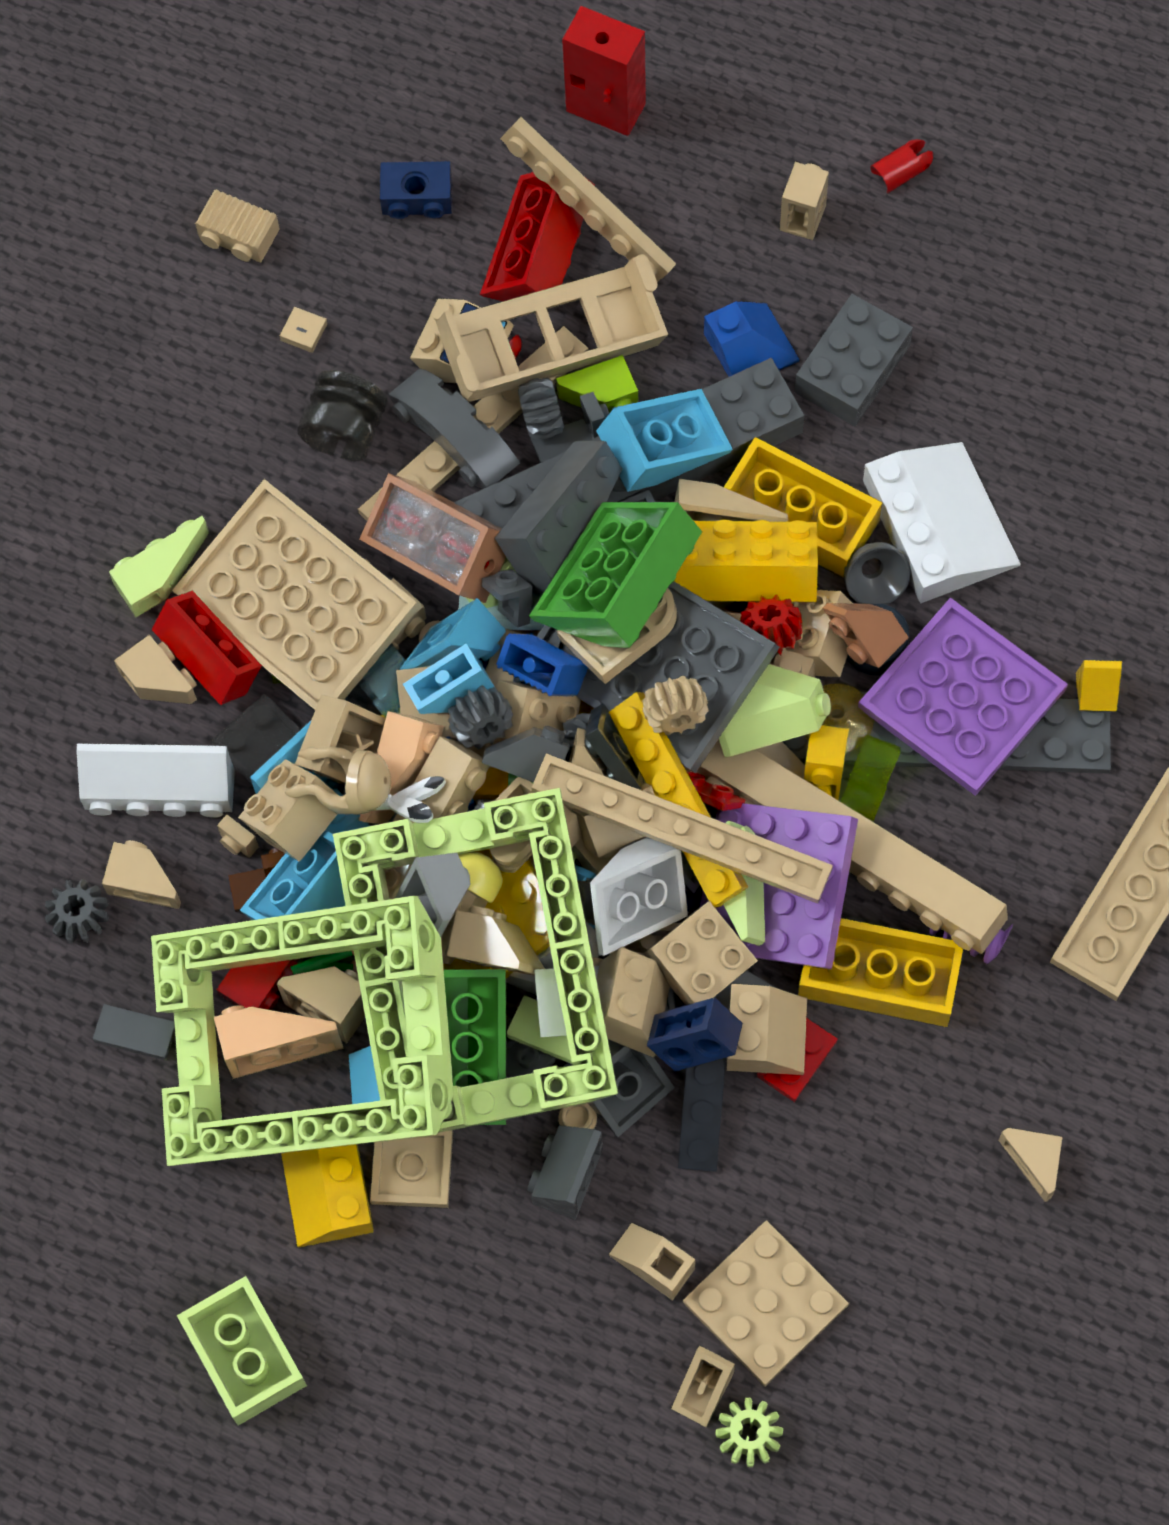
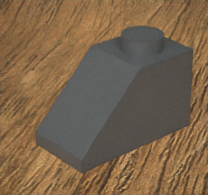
(526, 751)

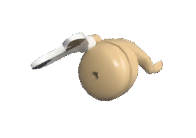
(368, 786)

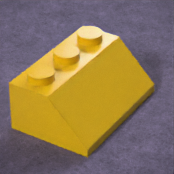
(327, 1194)

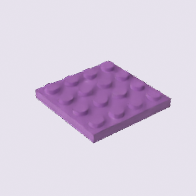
(962, 696)
(796, 927)

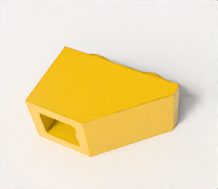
(826, 759)

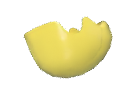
(484, 875)

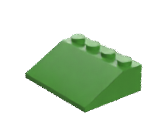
(618, 571)

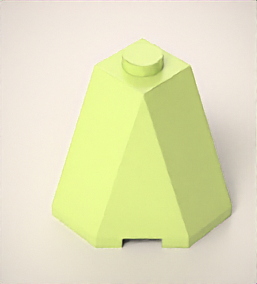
(776, 710)

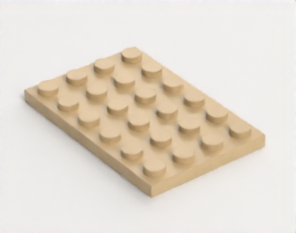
(298, 597)

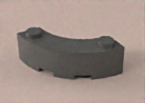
(451, 424)

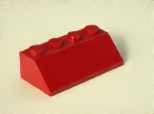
(533, 243)

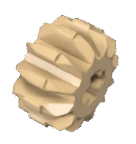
(675, 705)

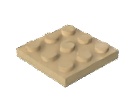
(765, 1303)

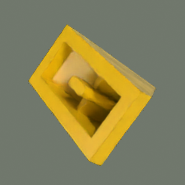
(1098, 685)

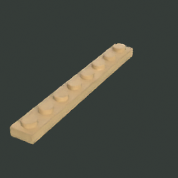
(436, 466)
(684, 829)

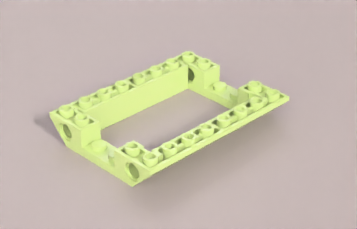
(536, 817)
(185, 988)

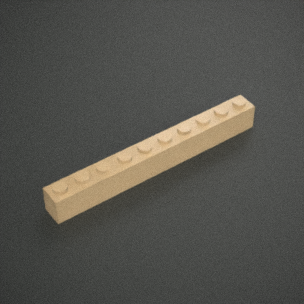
(878, 856)

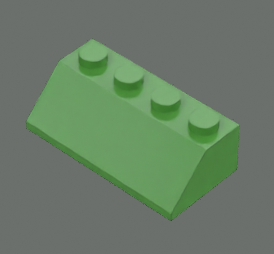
(476, 1025)

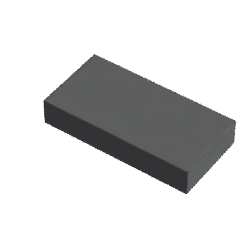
(134, 1032)

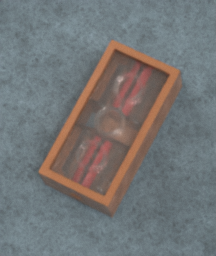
(434, 537)

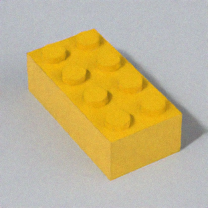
(807, 494)
(752, 560)
(888, 973)

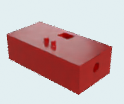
(604, 70)

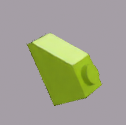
(608, 380)

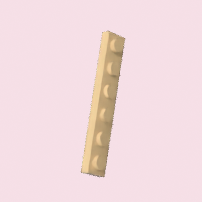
(584, 197)

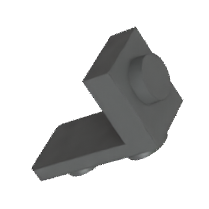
(577, 431)

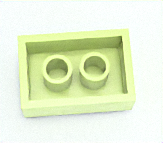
(241, 1350)

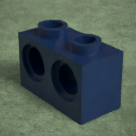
(694, 1034)

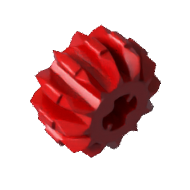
(775, 621)

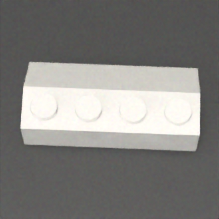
(155, 779)

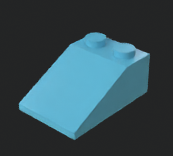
(663, 438)

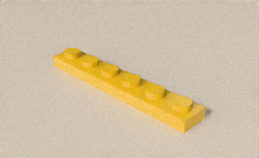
(670, 781)

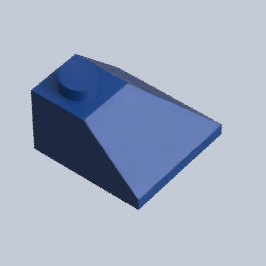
(747, 335)

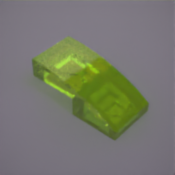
(870, 776)

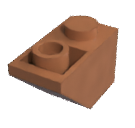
(867, 630)

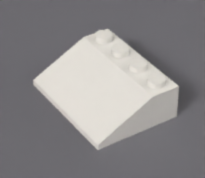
(939, 518)

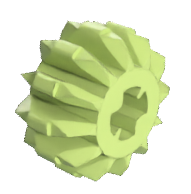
(763, 1434)

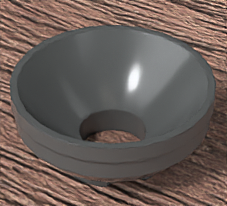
(883, 585)

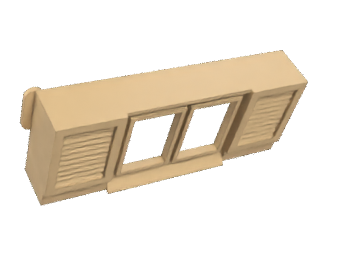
(615, 304)

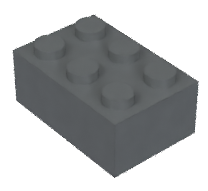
(853, 360)

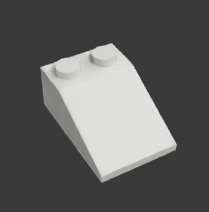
(637, 894)

